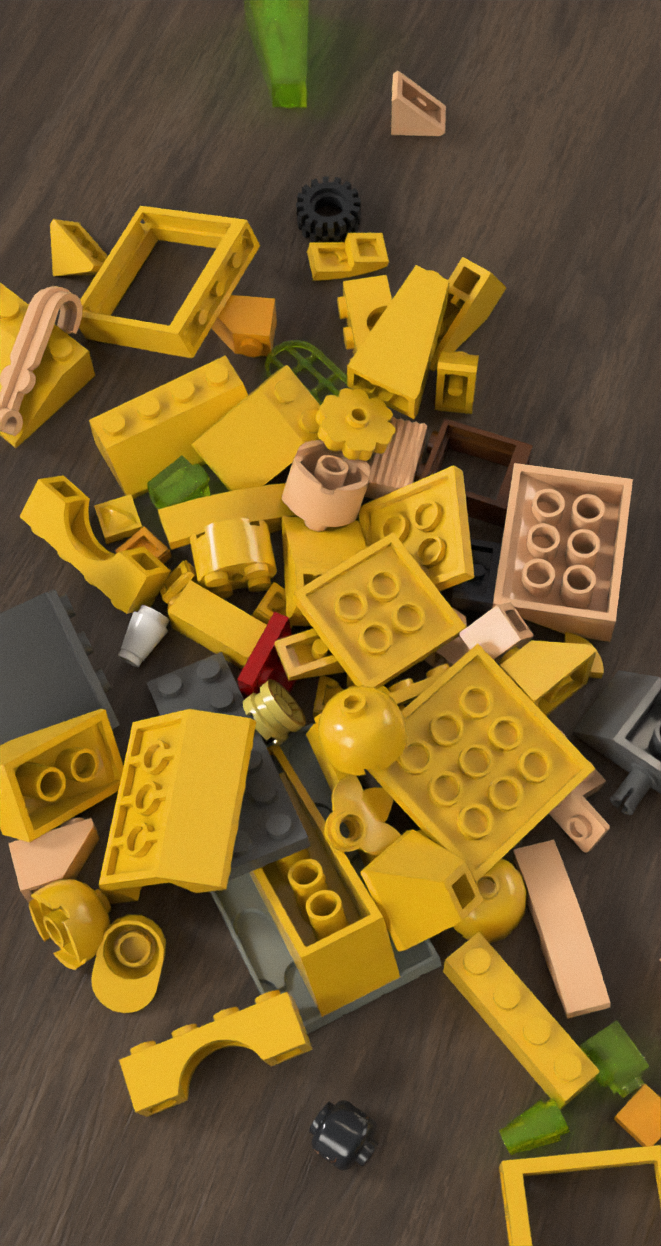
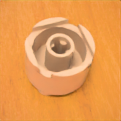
(325, 486)

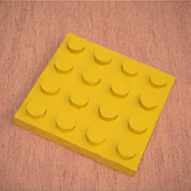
(480, 763)

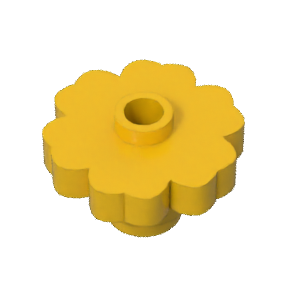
(355, 424)

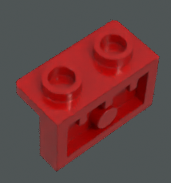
(264, 660)

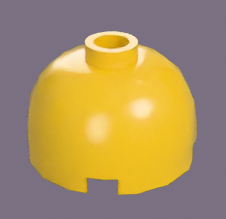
(362, 730)
(502, 904)
(72, 918)

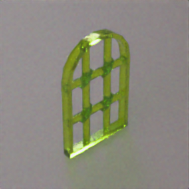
(307, 363)

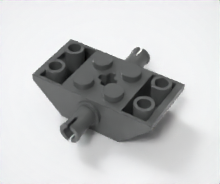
(627, 731)

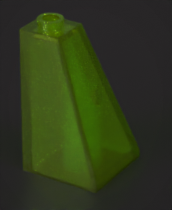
(282, 46)

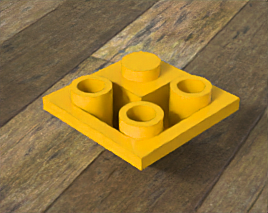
(420, 889)

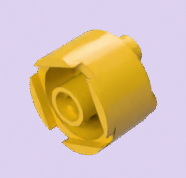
(234, 557)

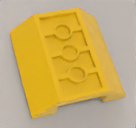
(178, 804)

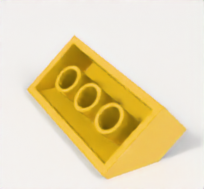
(163, 423)

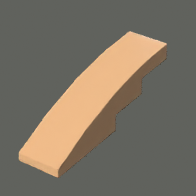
(561, 929)

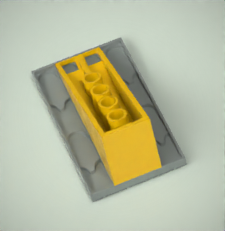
(309, 916)

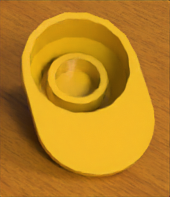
(129, 963)

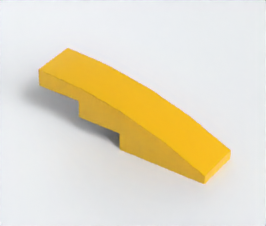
(254, 503)

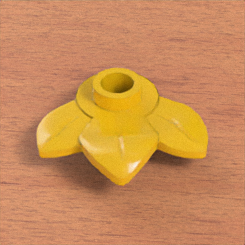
(365, 816)

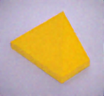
(74, 250)

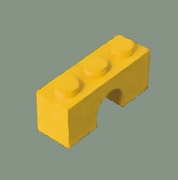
(362, 306)

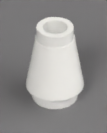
(143, 634)

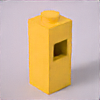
(215, 623)

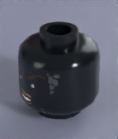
(343, 1135)

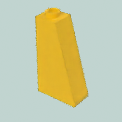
(401, 345)

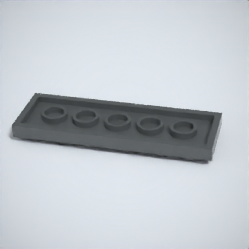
(267, 818)

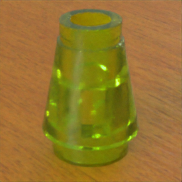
(535, 1127)

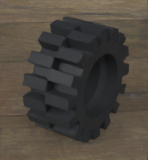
(328, 195)

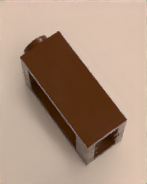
(484, 446)

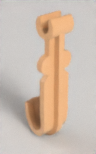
(30, 347)

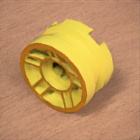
(274, 712)

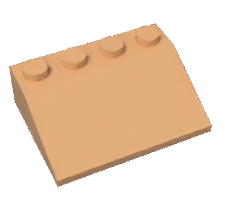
(564, 549)

